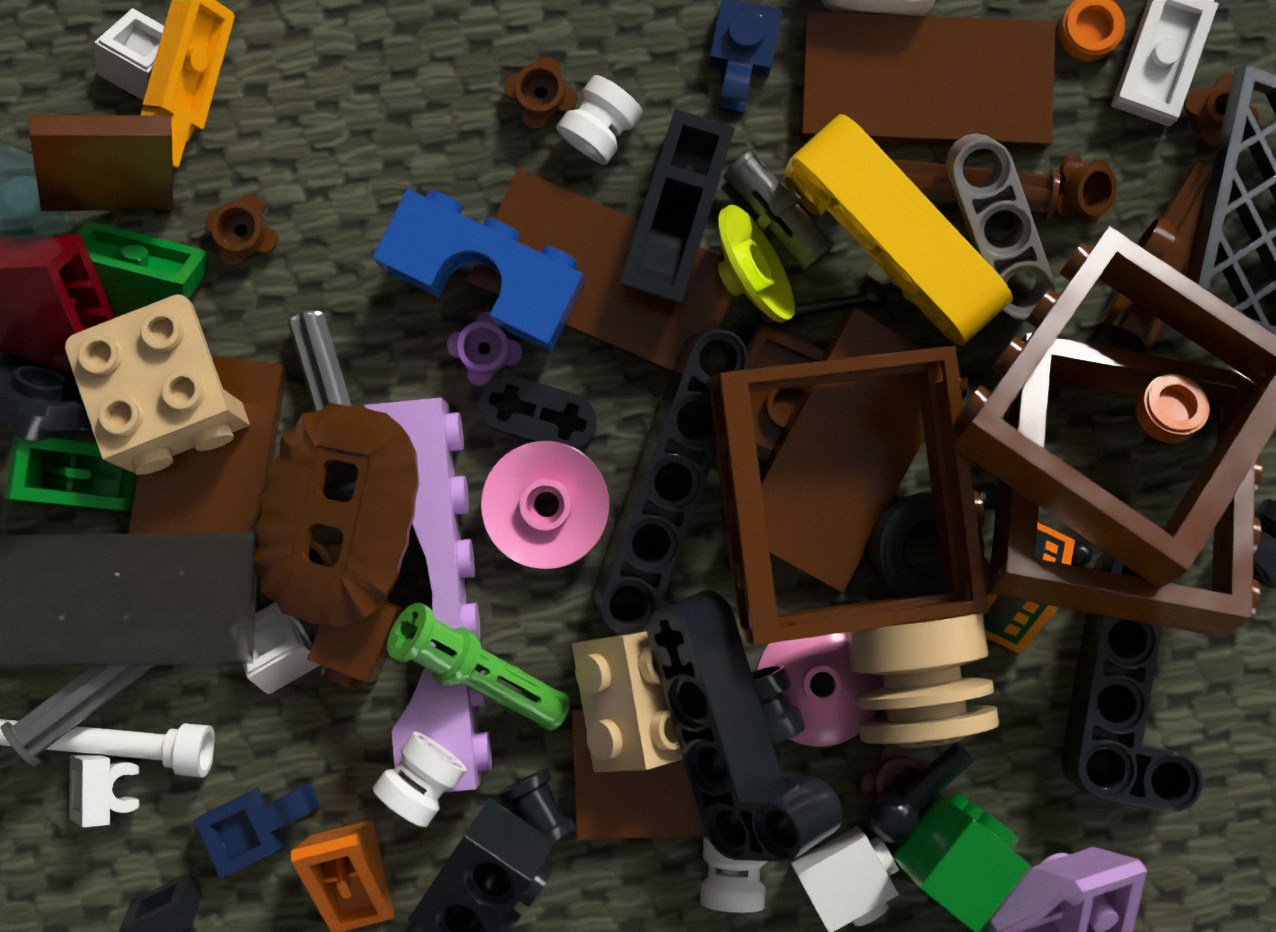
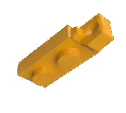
(188, 67)

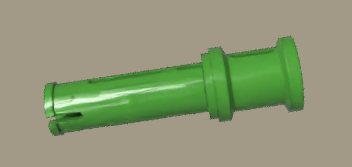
(461, 659)

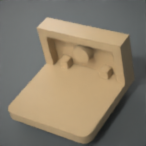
(152, 386)
(624, 704)

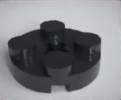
(38, 399)

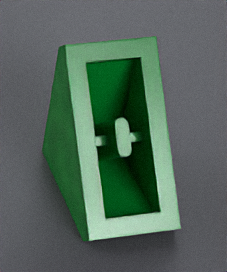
(67, 475)

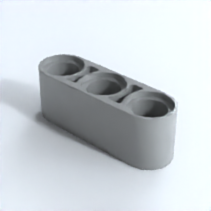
(1000, 192)

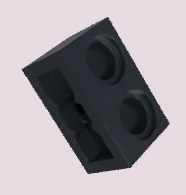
(486, 876)

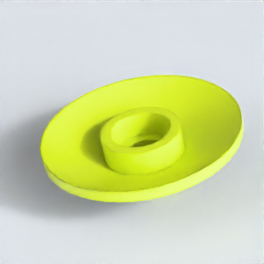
(753, 265)

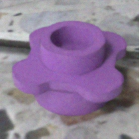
(467, 343)

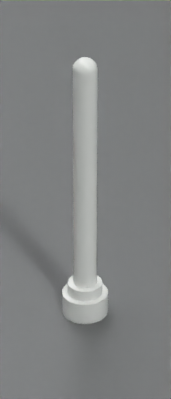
(183, 749)

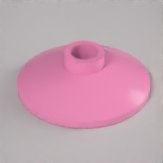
(511, 509)
(829, 717)

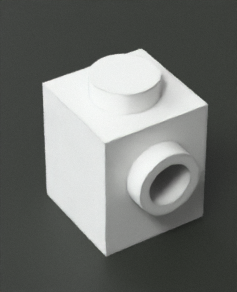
(848, 879)

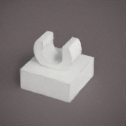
(92, 792)

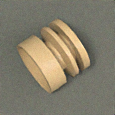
(922, 681)

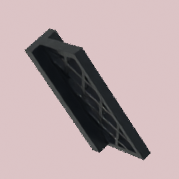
(1227, 184)

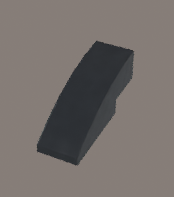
(677, 206)

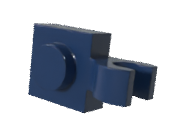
(743, 46)
(248, 827)

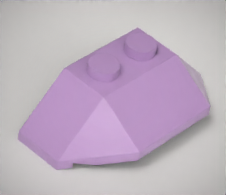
(1075, 894)

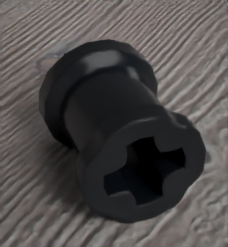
(536, 804)

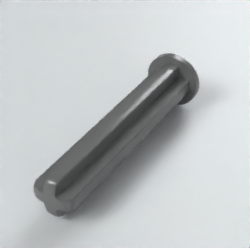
(323, 381)
(68, 708)

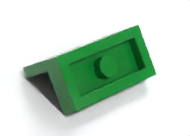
(141, 267)

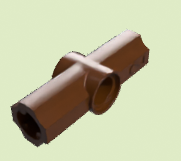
(1171, 240)

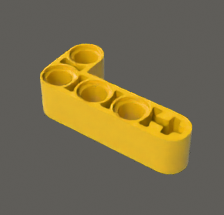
(898, 228)

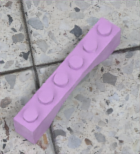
(439, 710)

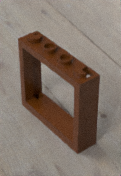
(1073, 498)
(955, 503)
(1116, 595)

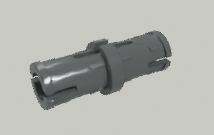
(778, 210)

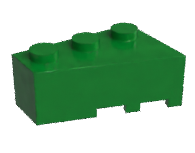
(962, 859)

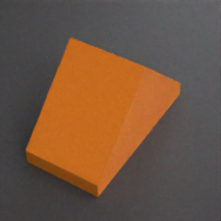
(345, 876)

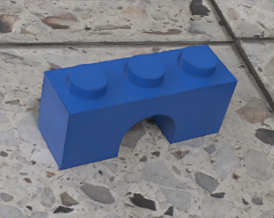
(433, 240)

